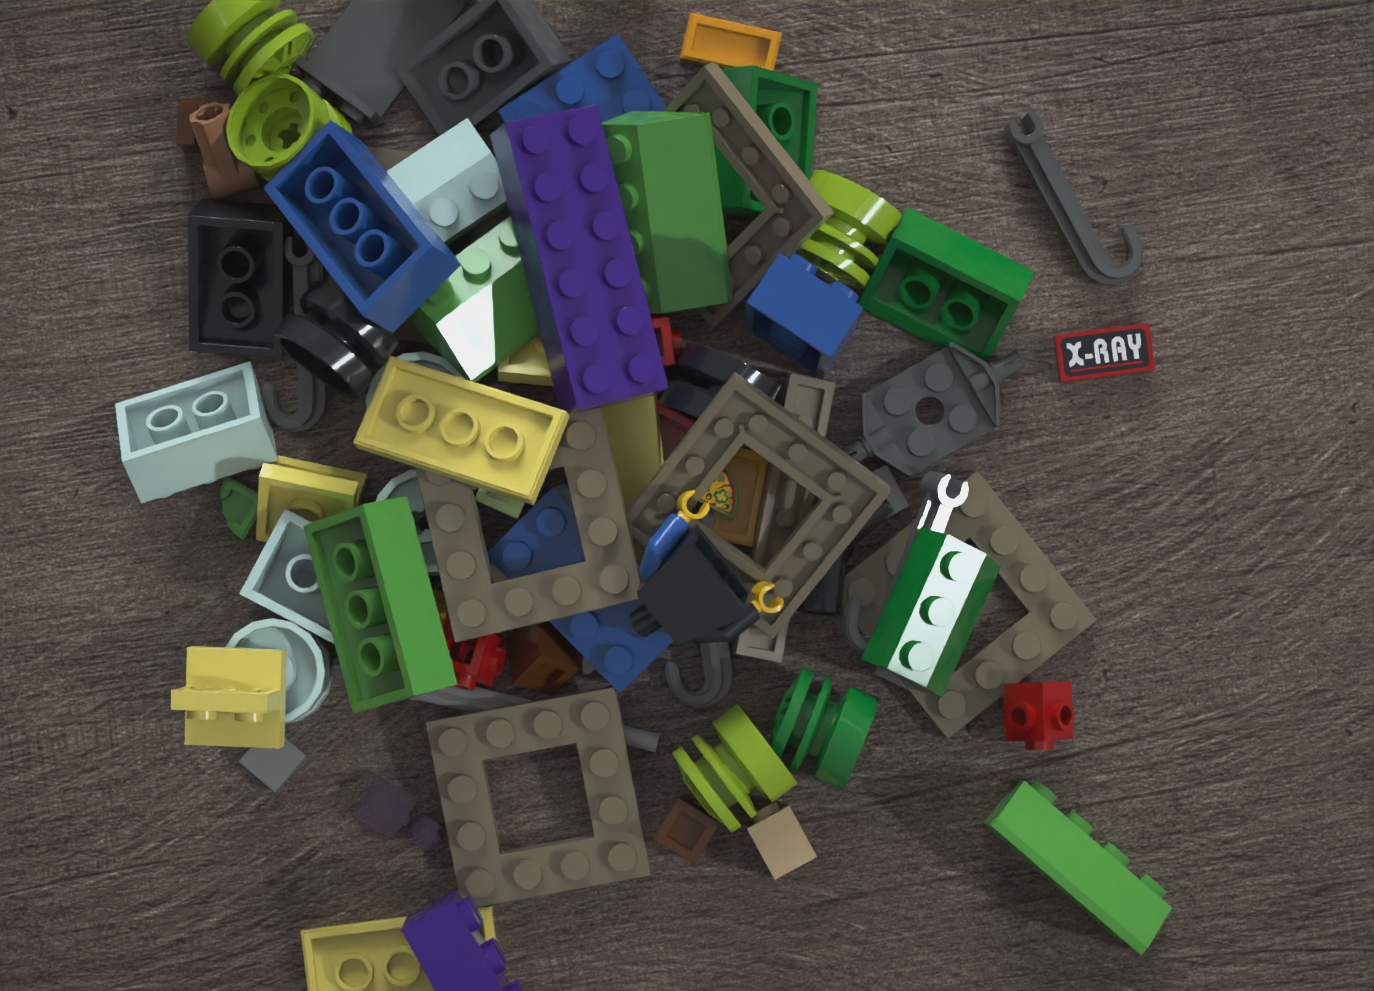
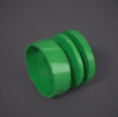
(823, 728)

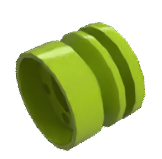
(249, 39)
(276, 121)
(857, 218)
(733, 768)

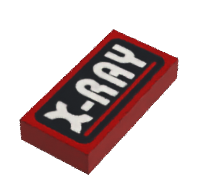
(1104, 353)

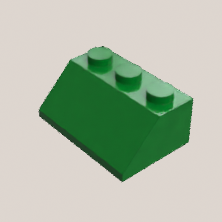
(789, 113)
(945, 286)
(931, 610)

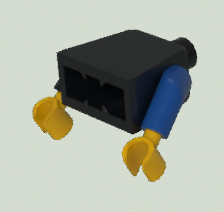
(693, 587)

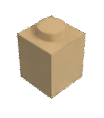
(780, 839)

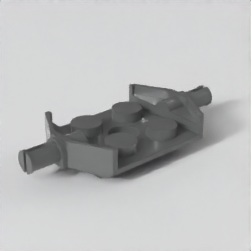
(958, 382)

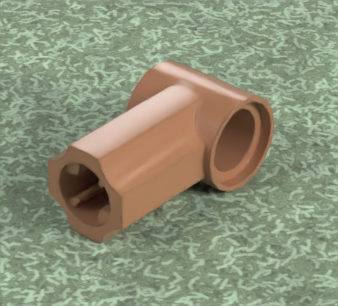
(221, 167)

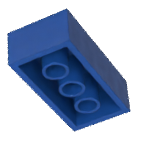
(362, 227)
(802, 314)
(550, 539)

